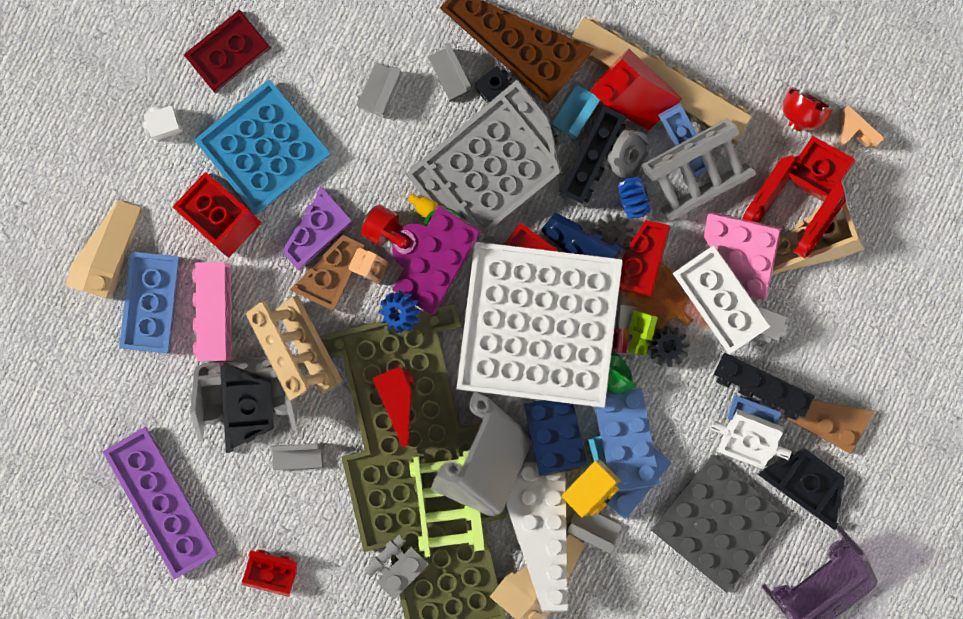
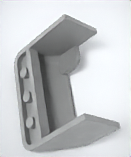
(207, 392)

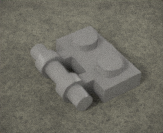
(403, 570)

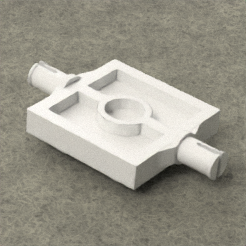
(750, 439)

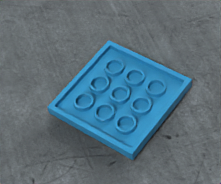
(262, 147)

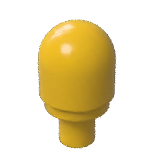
(423, 205)

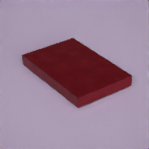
(227, 51)

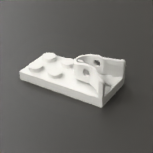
(721, 299)

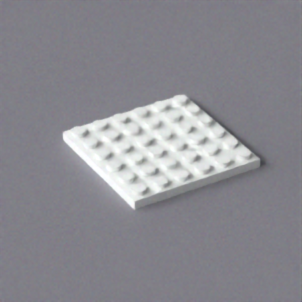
(539, 324)

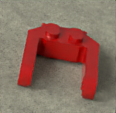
(816, 171)

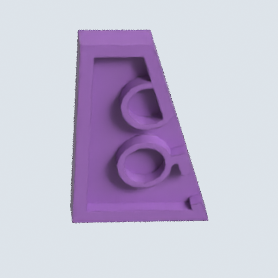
(318, 229)

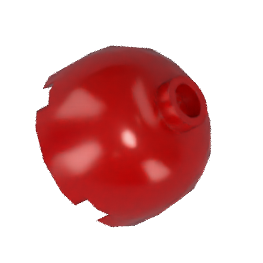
(804, 110)

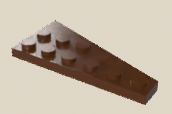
(528, 49)

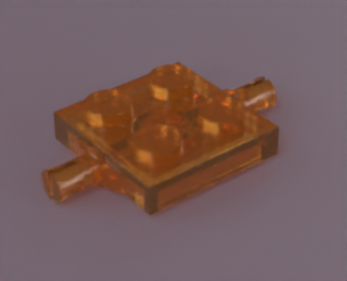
(666, 301)

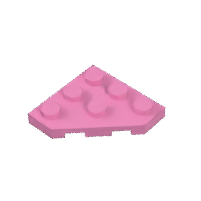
(746, 248)

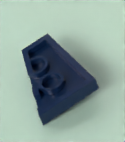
(574, 240)

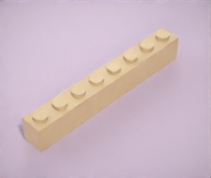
(698, 103)

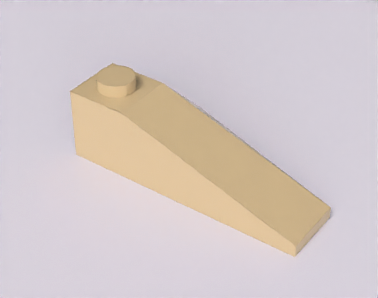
(837, 242)
(104, 255)
(517, 592)

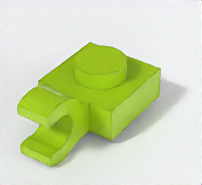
(642, 329)

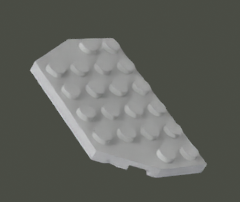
(491, 160)

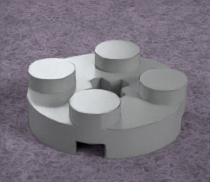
(628, 143)

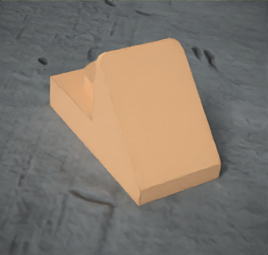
(853, 123)
(369, 265)

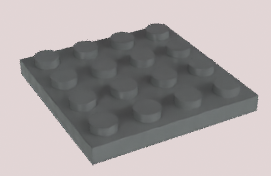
(719, 523)

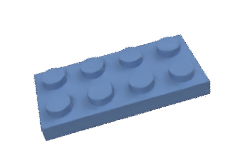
(149, 302)
(627, 440)

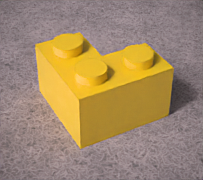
(591, 489)

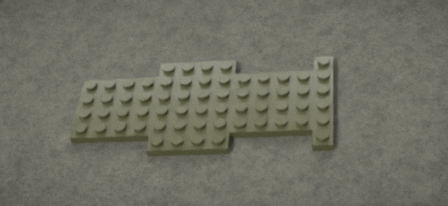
(380, 481)

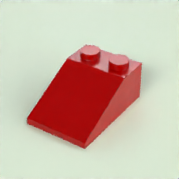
(635, 90)
(217, 214)
(397, 398)

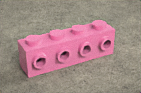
(213, 311)

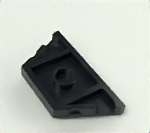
(245, 405)
(809, 484)

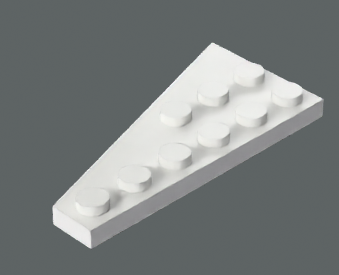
(540, 528)

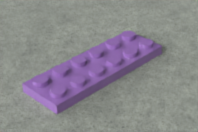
(160, 502)

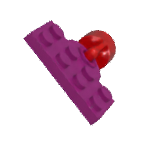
(427, 253)

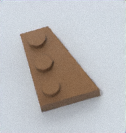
(330, 275)
(835, 423)

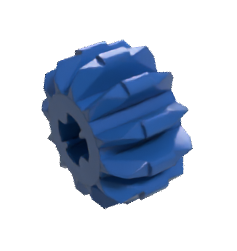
(634, 197)
(395, 320)

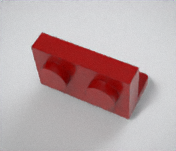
(270, 572)

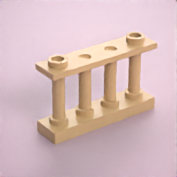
(307, 341)

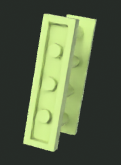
(473, 537)

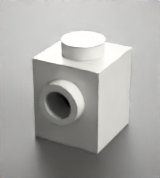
(162, 122)
(777, 329)

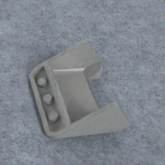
(491, 463)

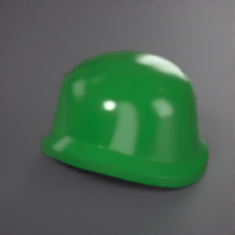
(619, 376)

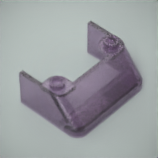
(830, 588)

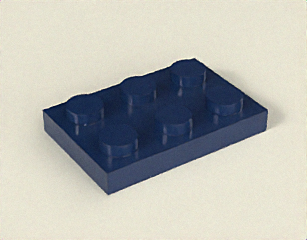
(555, 436)

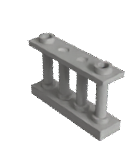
(680, 158)

